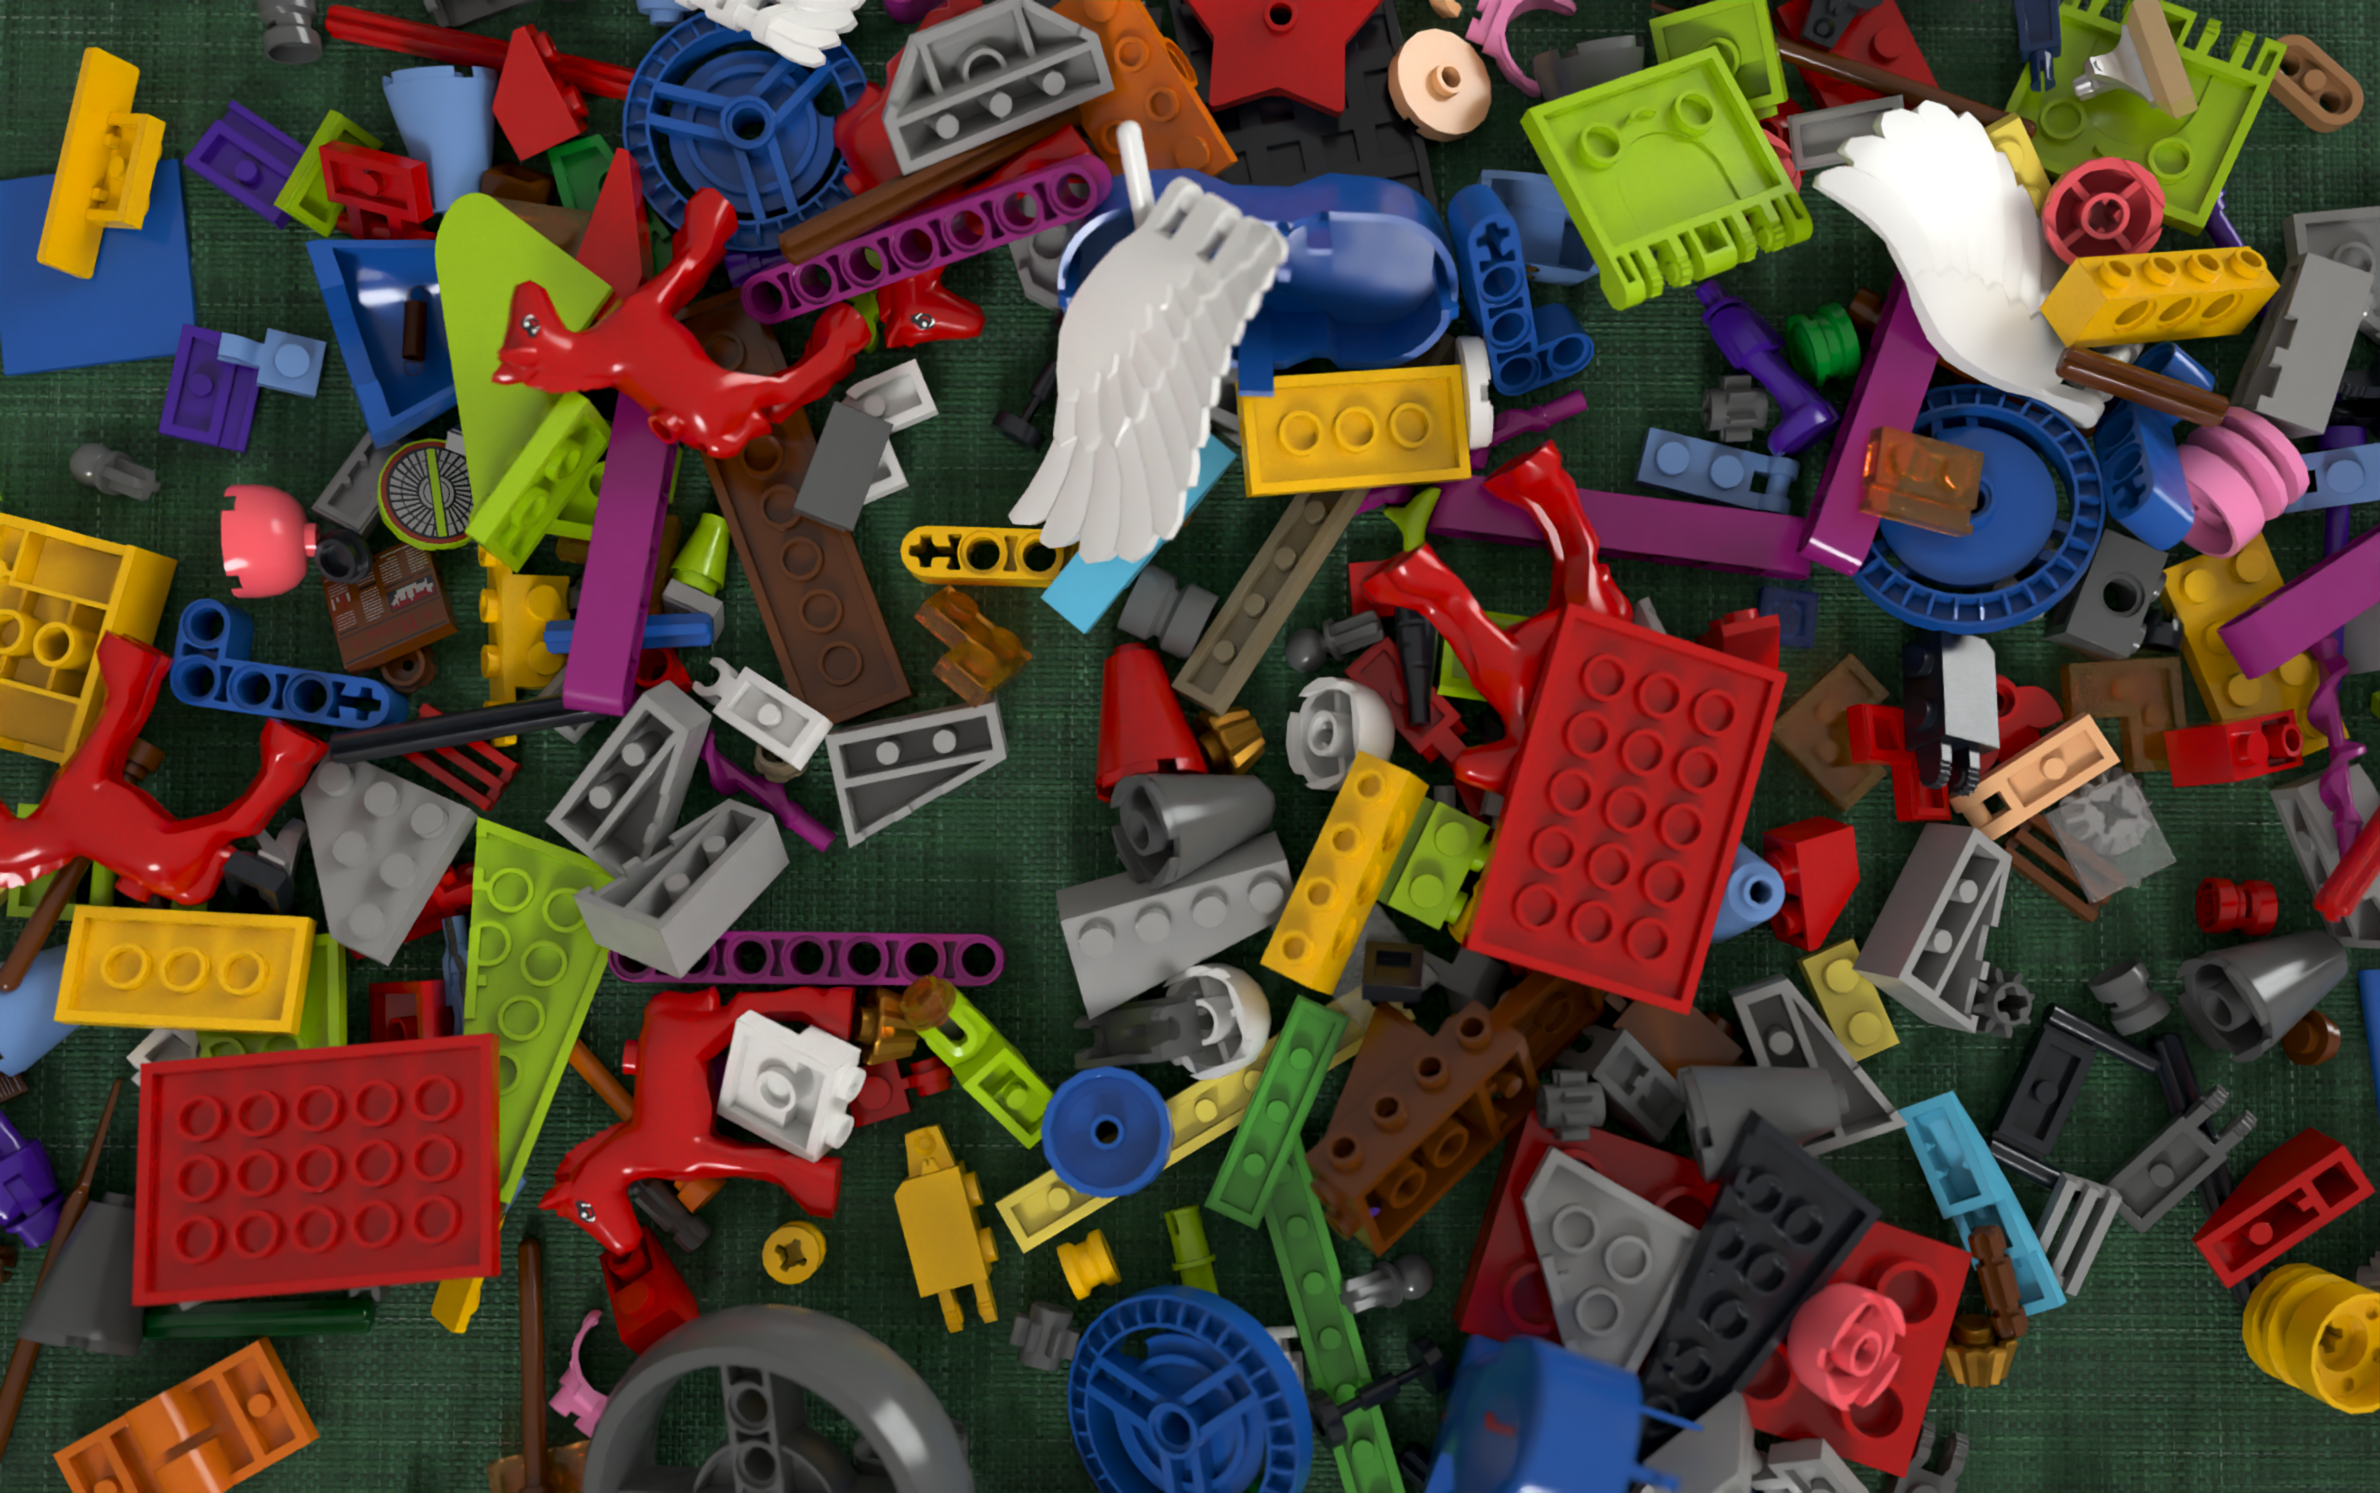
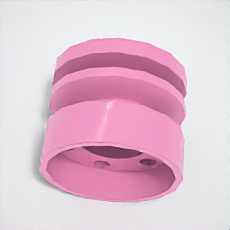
(2238, 480)

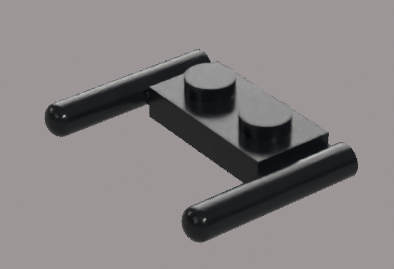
(2048, 1086)

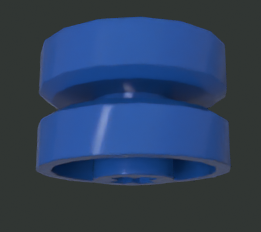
(1078, 1115)

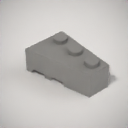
(689, 892)

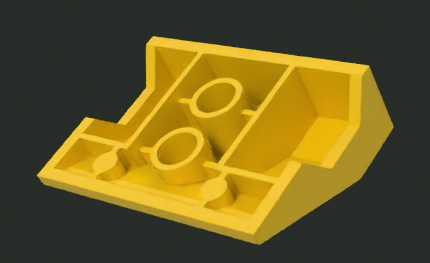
(53, 612)

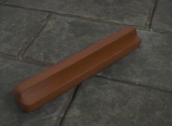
(2142, 386)

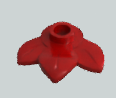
(2020, 717)

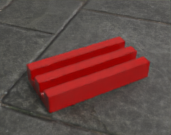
(497, 784)

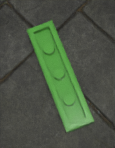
(1277, 1111)

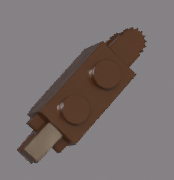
(1674, 1037)

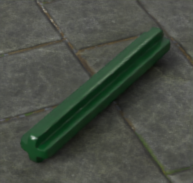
(259, 1319)

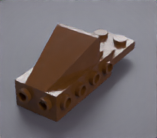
(1422, 1103)

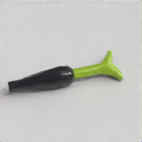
(1414, 633)

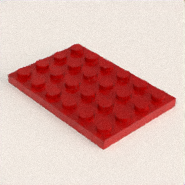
(1624, 809)
(318, 1170)

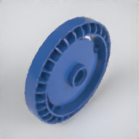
(714, 108)
(2008, 531)
(1194, 1409)

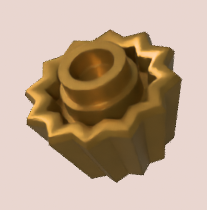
(1229, 742)
(883, 1028)
(1976, 1353)

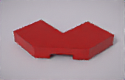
(1879, 739)

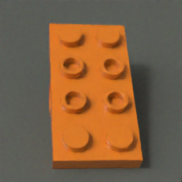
(1151, 88)
(197, 1433)

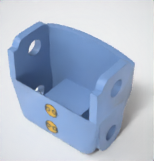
(1547, 233)

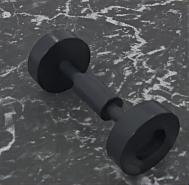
(1019, 429)
(1426, 1365)

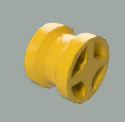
(801, 1241)
(1088, 1264)

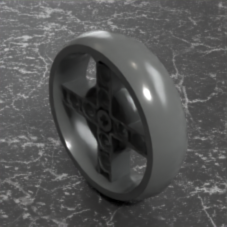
(764, 1363)

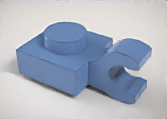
(284, 360)

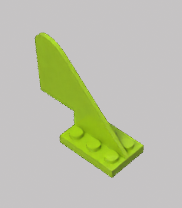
(519, 442)

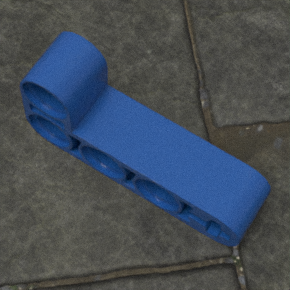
(1521, 343)
(2141, 458)
(290, 687)

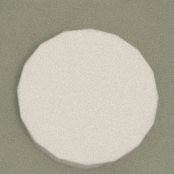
(1475, 372)

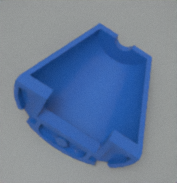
(365, 299)

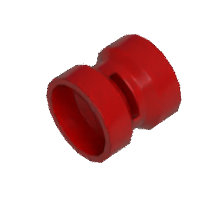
(2229, 906)

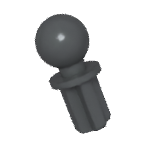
(112, 472)
(1309, 649)
(1388, 1284)

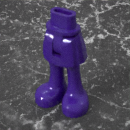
(1754, 349)
(27, 1187)

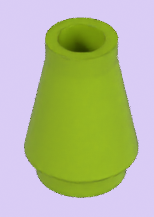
(704, 556)

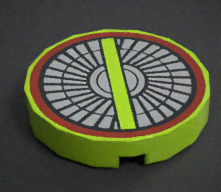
(426, 495)

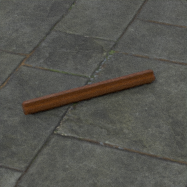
(911, 190)

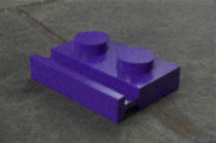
(247, 161)
(208, 397)

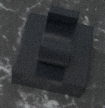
(1393, 973)

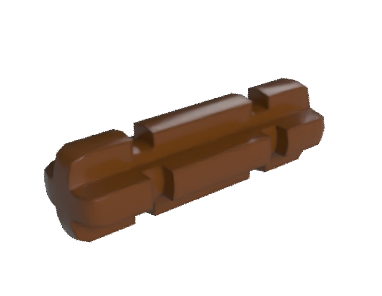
(1998, 1281)

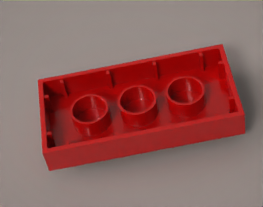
(1921, 1274)

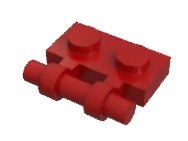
(375, 185)

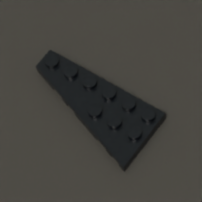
(1762, 1252)

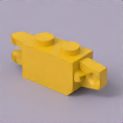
(944, 1226)

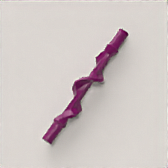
(1505, 426)
(2325, 717)
(730, 778)

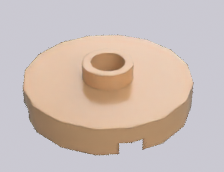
(1439, 85)

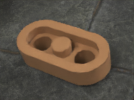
(2314, 78)

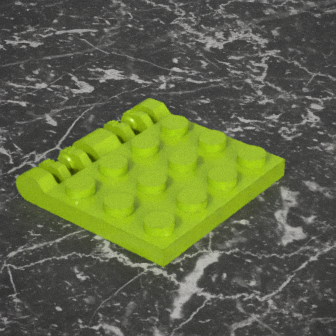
(2184, 154)
(1667, 168)

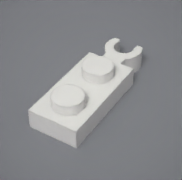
(765, 713)

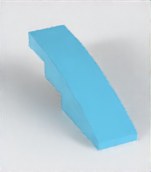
(1087, 590)
(1976, 1193)

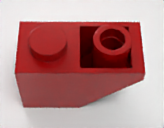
(533, 98)
(1745, 637)
(2234, 748)
(1818, 877)
(646, 1292)

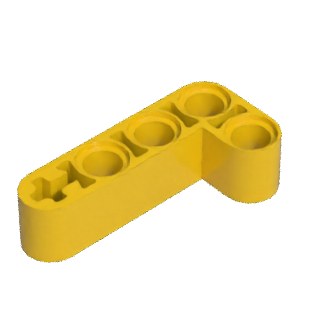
(1008, 571)

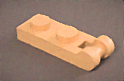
(2037, 776)

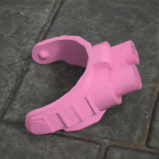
(1492, 28)
(575, 1392)

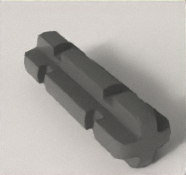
(669, 1213)

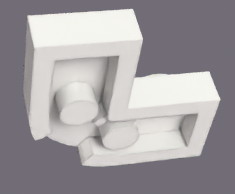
(900, 399)

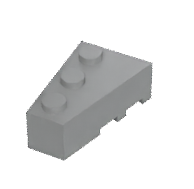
(2304, 345)
(910, 759)
(636, 781)
(2316, 848)
(1937, 925)
(1789, 1033)

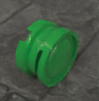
(1823, 345)

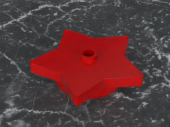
(1289, 60)

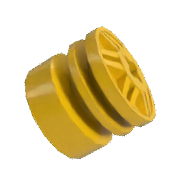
(2317, 1335)

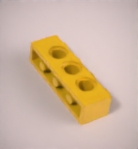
(2158, 296)
(1345, 873)

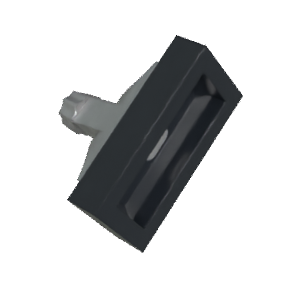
(266, 880)

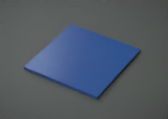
(119, 315)

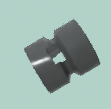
(1168, 612)

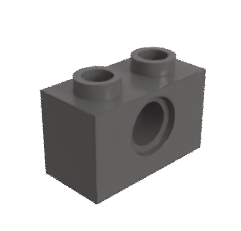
(2085, 621)

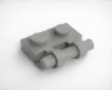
(1802, 1468)

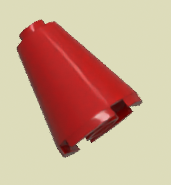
(1141, 722)

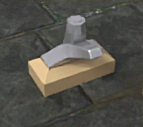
(2142, 64)

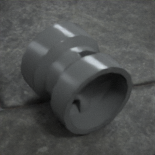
(290, 31)
(2131, 1001)

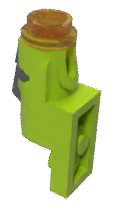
(978, 1056)

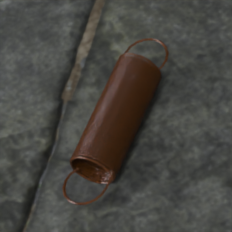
(414, 331)

